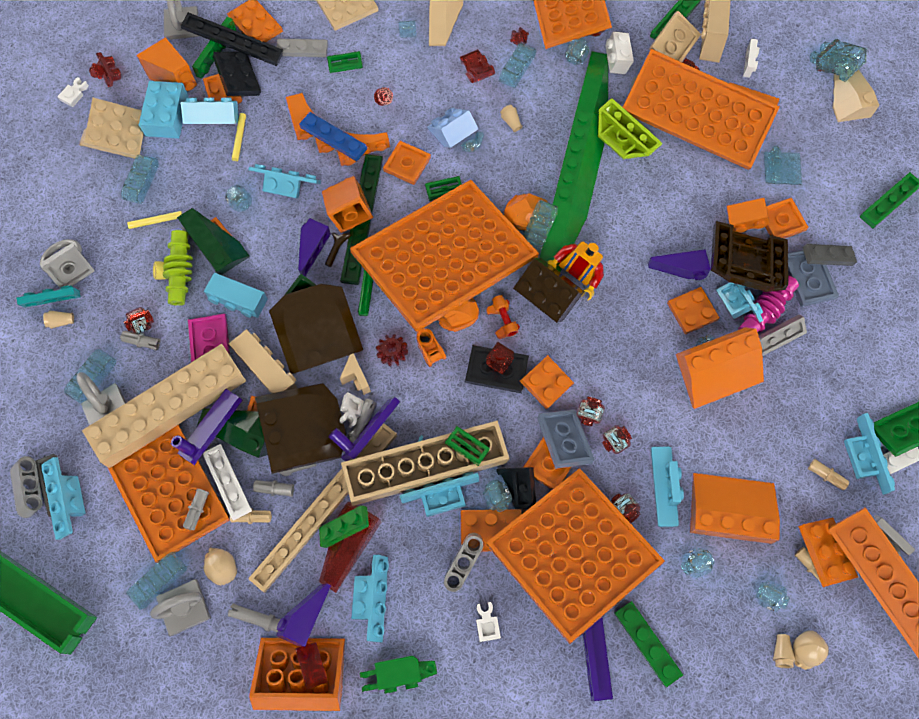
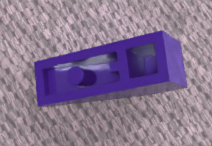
(312, 240)
(685, 264)
(299, 622)

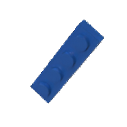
(333, 136)

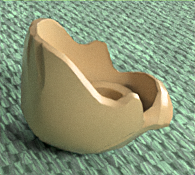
(219, 566)
(809, 650)

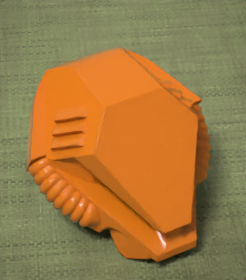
(520, 209)
(460, 317)

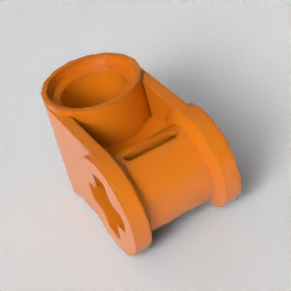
(430, 350)

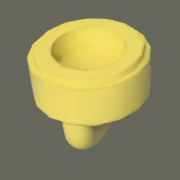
(158, 270)

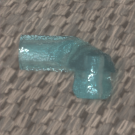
(474, 144)

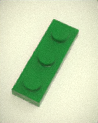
(343, 526)

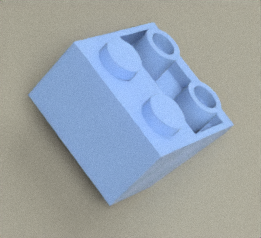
(453, 126)

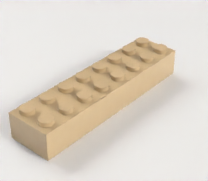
(163, 406)
(420, 464)

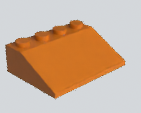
(722, 366)
(734, 508)
(280, 683)

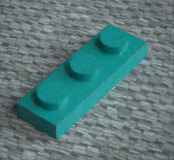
(48, 296)

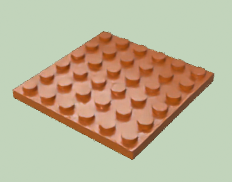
(575, 555)

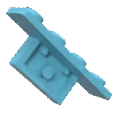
(283, 183)
(739, 301)
(867, 455)
(666, 486)
(442, 496)
(63, 497)
(370, 598)

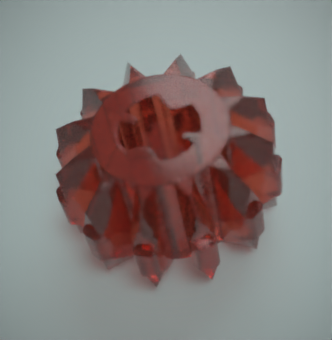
(390, 357)

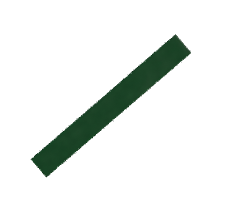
(369, 183)

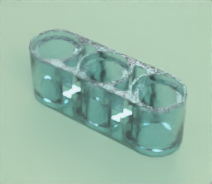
(517, 65)
(139, 179)
(540, 224)
(97, 368)
(156, 580)

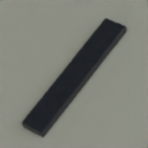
(232, 39)

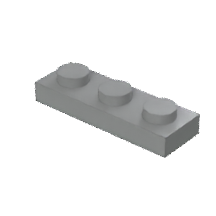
(303, 47)
(782, 334)

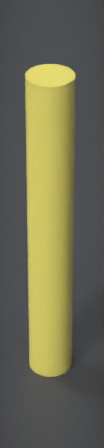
(238, 138)
(153, 220)

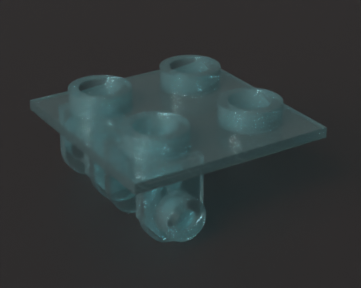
(782, 167)

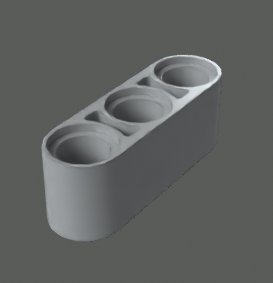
(21, 494)
(463, 571)

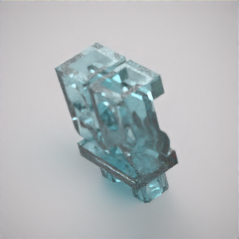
(839, 58)

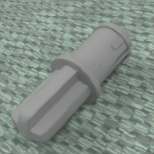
(140, 340)
(273, 488)
(195, 509)

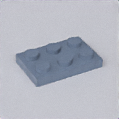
(813, 280)
(565, 439)

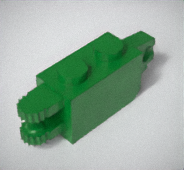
(399, 672)

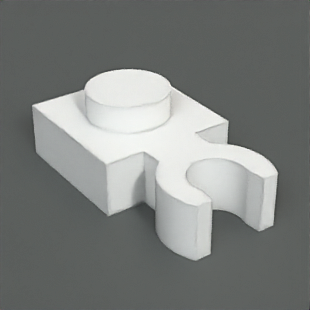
(73, 94)
(352, 408)
(487, 626)

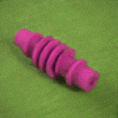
(772, 306)

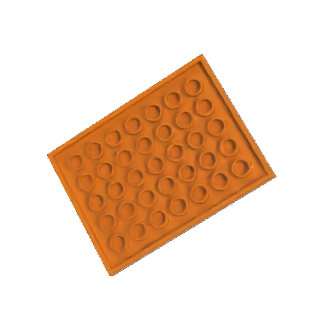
(443, 254)

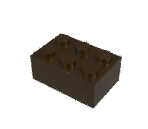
(548, 289)

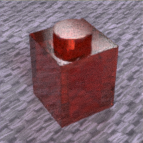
(500, 357)

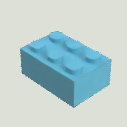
(162, 109)

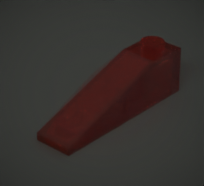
(345, 553)

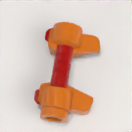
(501, 306)

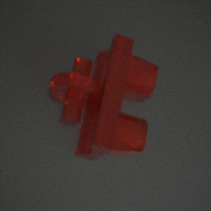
(103, 70)

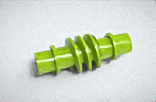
(176, 266)

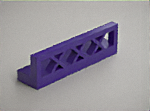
(597, 662)

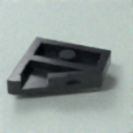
(521, 485)

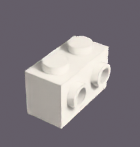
(619, 52)

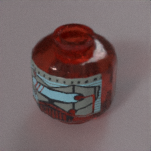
(138, 320)
(590, 411)
(616, 439)
(627, 506)

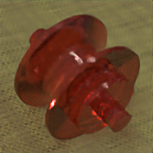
(520, 36)
(383, 96)

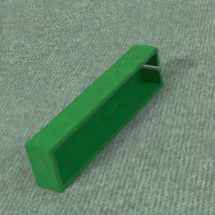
(41, 607)

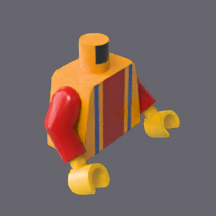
(581, 262)

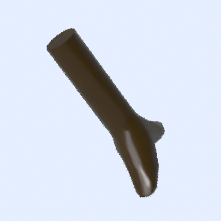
(338, 241)

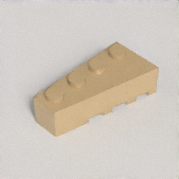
(715, 29)

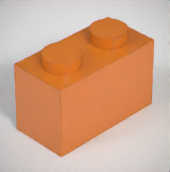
(748, 215)

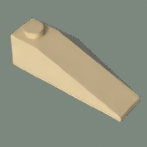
(442, 19)
(853, 98)

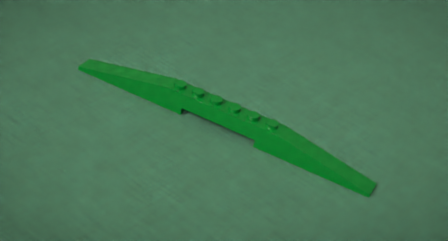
(580, 161)

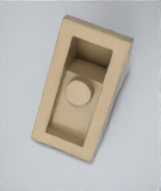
(353, 371)

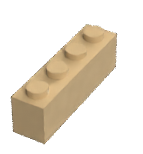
(261, 363)

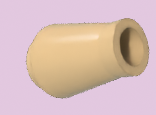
(510, 116)
(56, 319)
(783, 652)

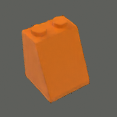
(165, 64)
(346, 204)

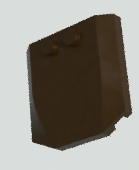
(749, 259)
(315, 327)
(299, 426)

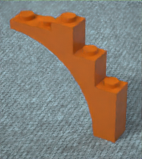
(298, 111)

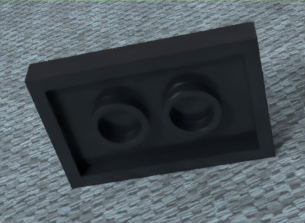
(236, 74)
(483, 375)

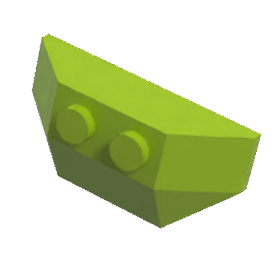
(624, 132)

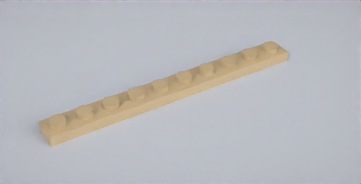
(313, 518)

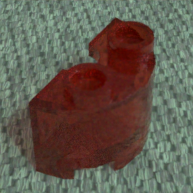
(476, 66)

